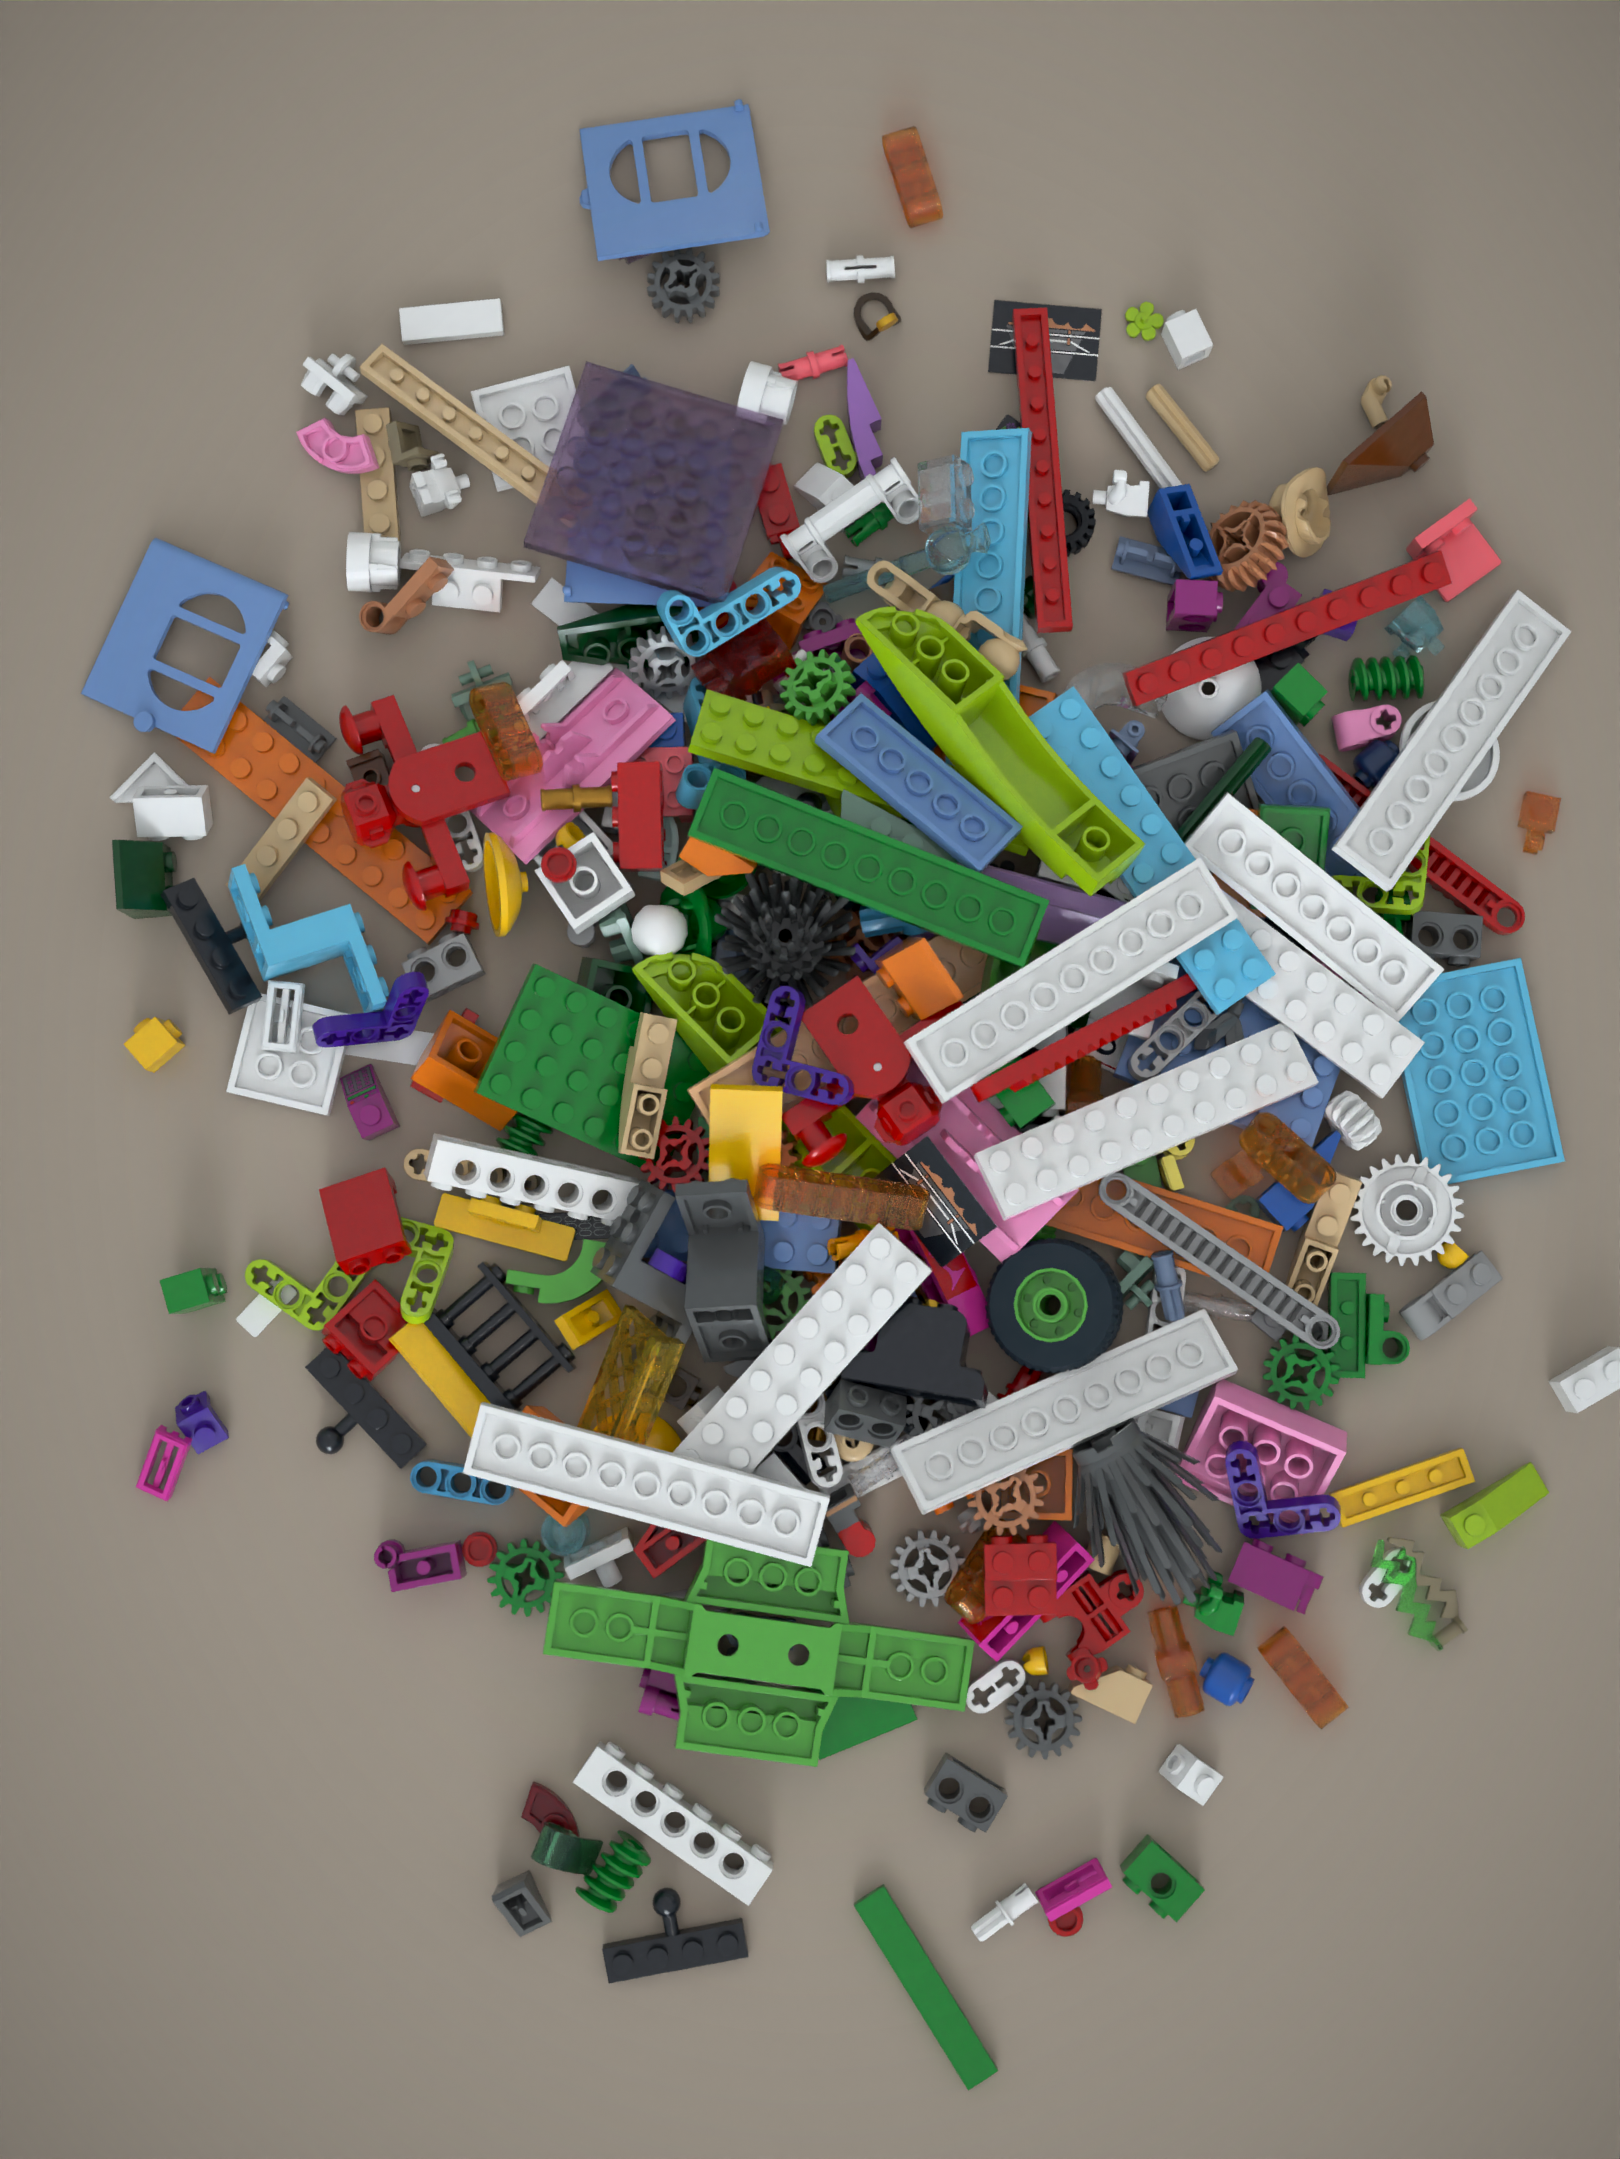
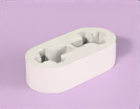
(1375, 1576)
(1000, 1692)

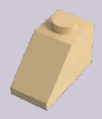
(1119, 1691)

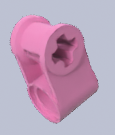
(1359, 727)

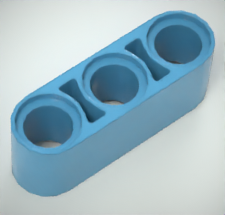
(446, 1487)

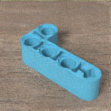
(739, 618)
(696, 776)

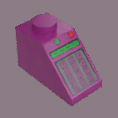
(368, 1103)

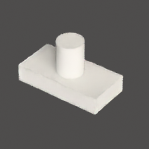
(601, 1557)

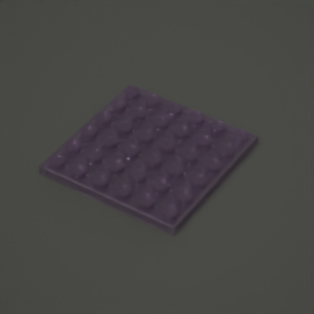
(654, 483)

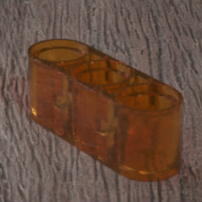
(912, 177)
(505, 731)
(1287, 1157)
(966, 1589)
(1302, 1677)

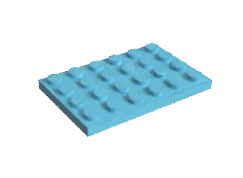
(1480, 1077)

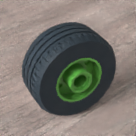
(1021, 1299)

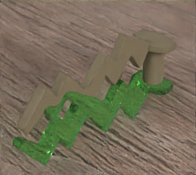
(1419, 1626)

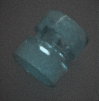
(565, 1540)

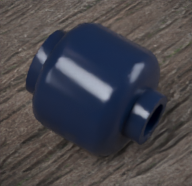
(1374, 762)

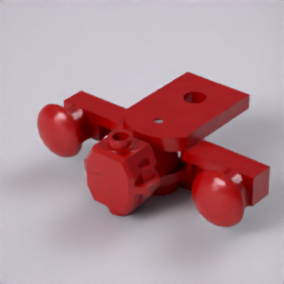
(418, 794)
(877, 1067)

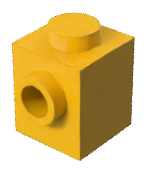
(154, 1042)

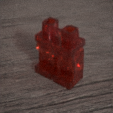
(745, 662)

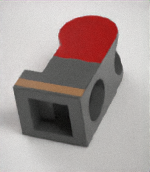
(851, 1529)

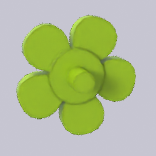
(1143, 321)

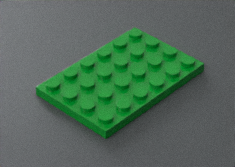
(568, 1060)

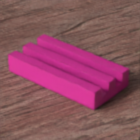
(172, 1440)
(1073, 1889)

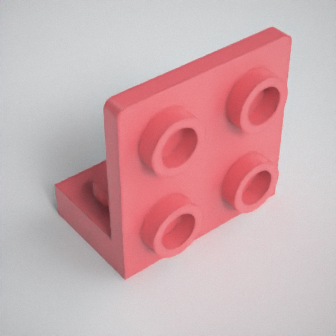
(1462, 546)
(673, 763)

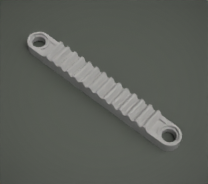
(1219, 1261)

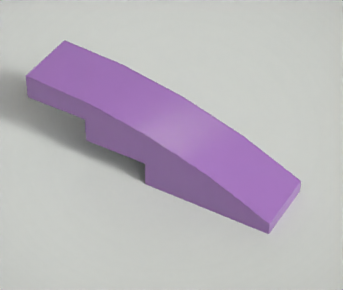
(863, 422)

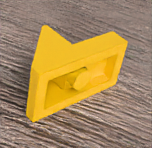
(589, 1319)

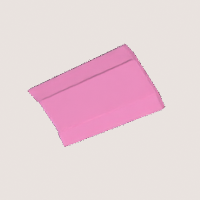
(582, 749)
(958, 1135)

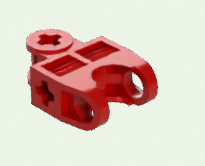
(1111, 1606)

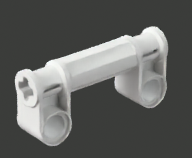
(808, 541)

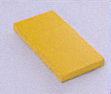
(744, 1134)

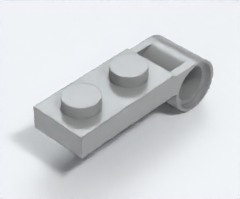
(1450, 1296)

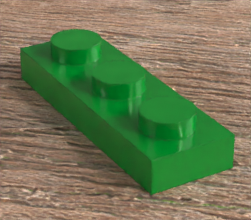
(1348, 1308)

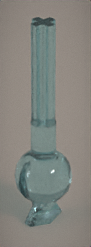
(945, 552)

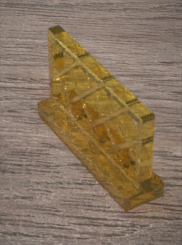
(643, 1389)

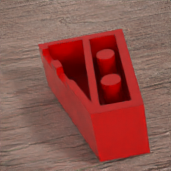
(639, 816)
(664, 1547)

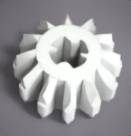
(1352, 1120)

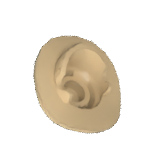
(1304, 511)

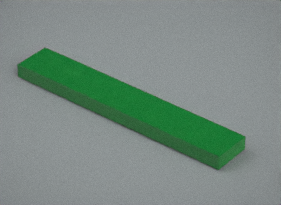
(926, 1987)

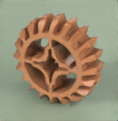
(1247, 544)

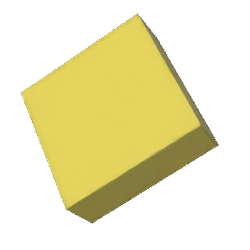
(1170, 1173)

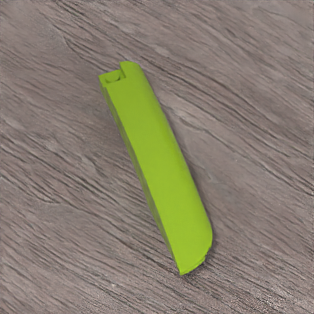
(998, 746)
(724, 1023)

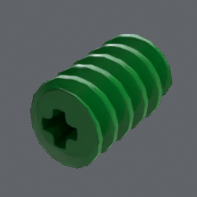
(1386, 676)
(524, 1135)
(616, 1874)

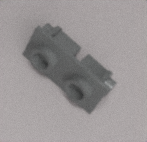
(298, 728)

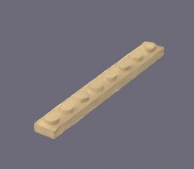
(456, 421)

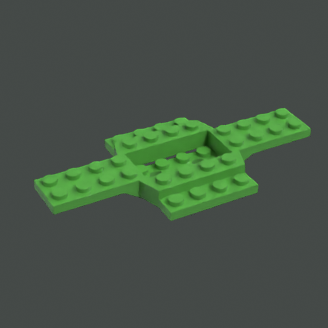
(748, 1715)

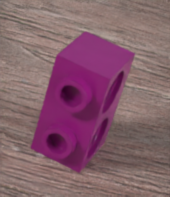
(1193, 605)

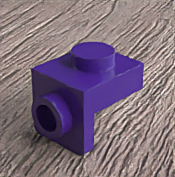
(865, 962)
(200, 1422)

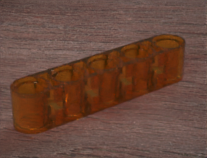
(841, 1197)

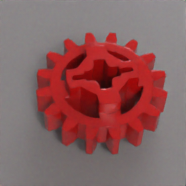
(687, 1145)

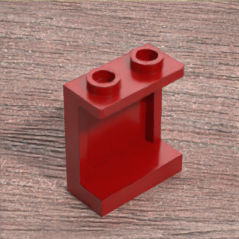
(364, 1222)

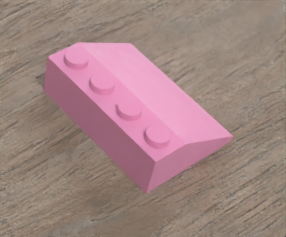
(1293, 1448)

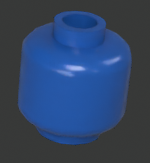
(1226, 1679)

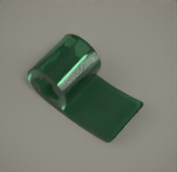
(565, 1851)

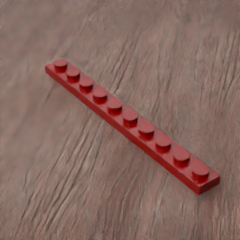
(1045, 490)
(1286, 628)

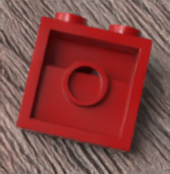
(364, 1331)
(1020, 1576)

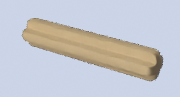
(1182, 427)

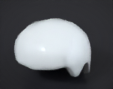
(659, 930)

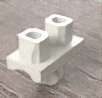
(322, 374)

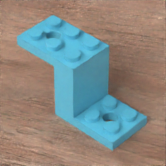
(307, 941)

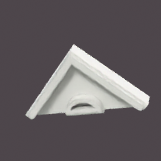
(151, 773)

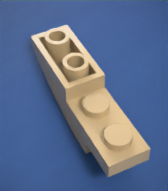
(644, 1085)
(1321, 1237)

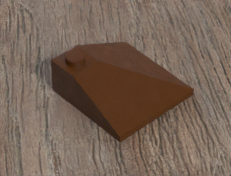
(1389, 451)

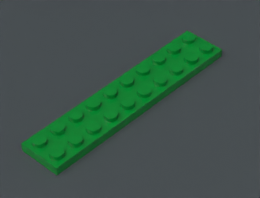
(868, 868)

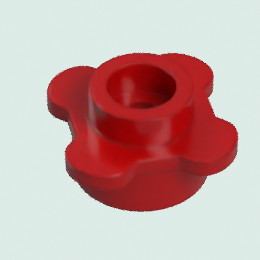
(1082, 1659)

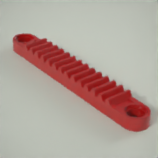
(1450, 874)
(1084, 1040)

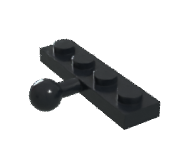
(212, 945)
(364, 1408)
(675, 1947)

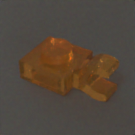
(1538, 816)

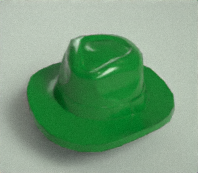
(700, 919)

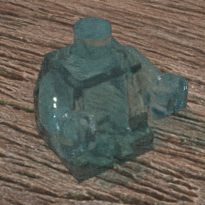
(1417, 628)

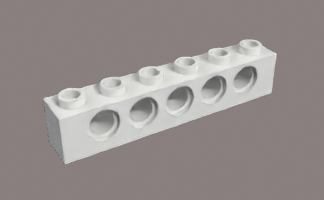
(449, 1151)
(740, 1882)

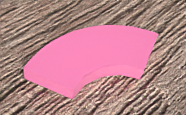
(337, 451)

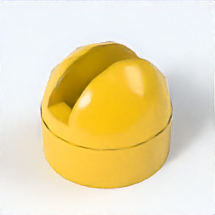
(568, 835)
(1453, 1256)
(1036, 1661)

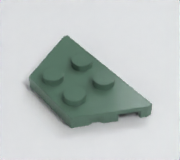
(874, 818)

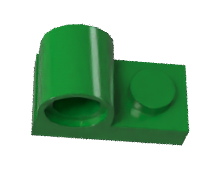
(1376, 1315)

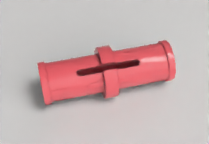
(814, 364)

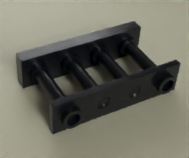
(463, 1348)

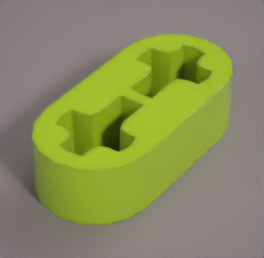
(842, 445)

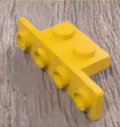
(504, 1225)

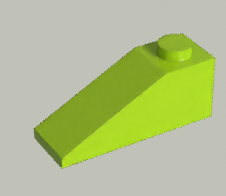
(1494, 1506)

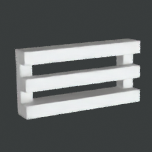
(293, 1044)

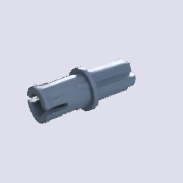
(1168, 1285)

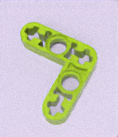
(1407, 882)
(425, 1259)
(307, 1298)

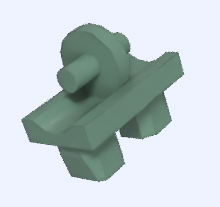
(475, 675)
(621, 922)
(1137, 1270)

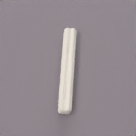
(1136, 438)

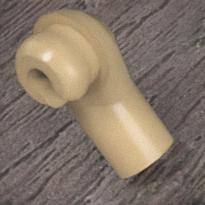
(1373, 398)

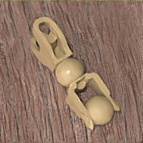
(910, 595)

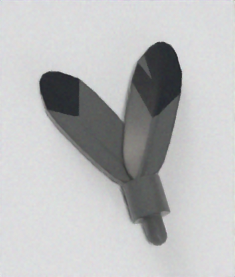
(1225, 1026)

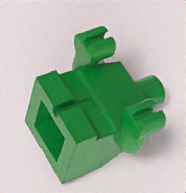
(1218, 1608)

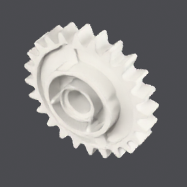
(1434, 1209)

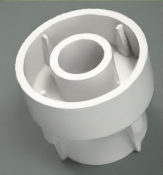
(767, 392)
(372, 562)

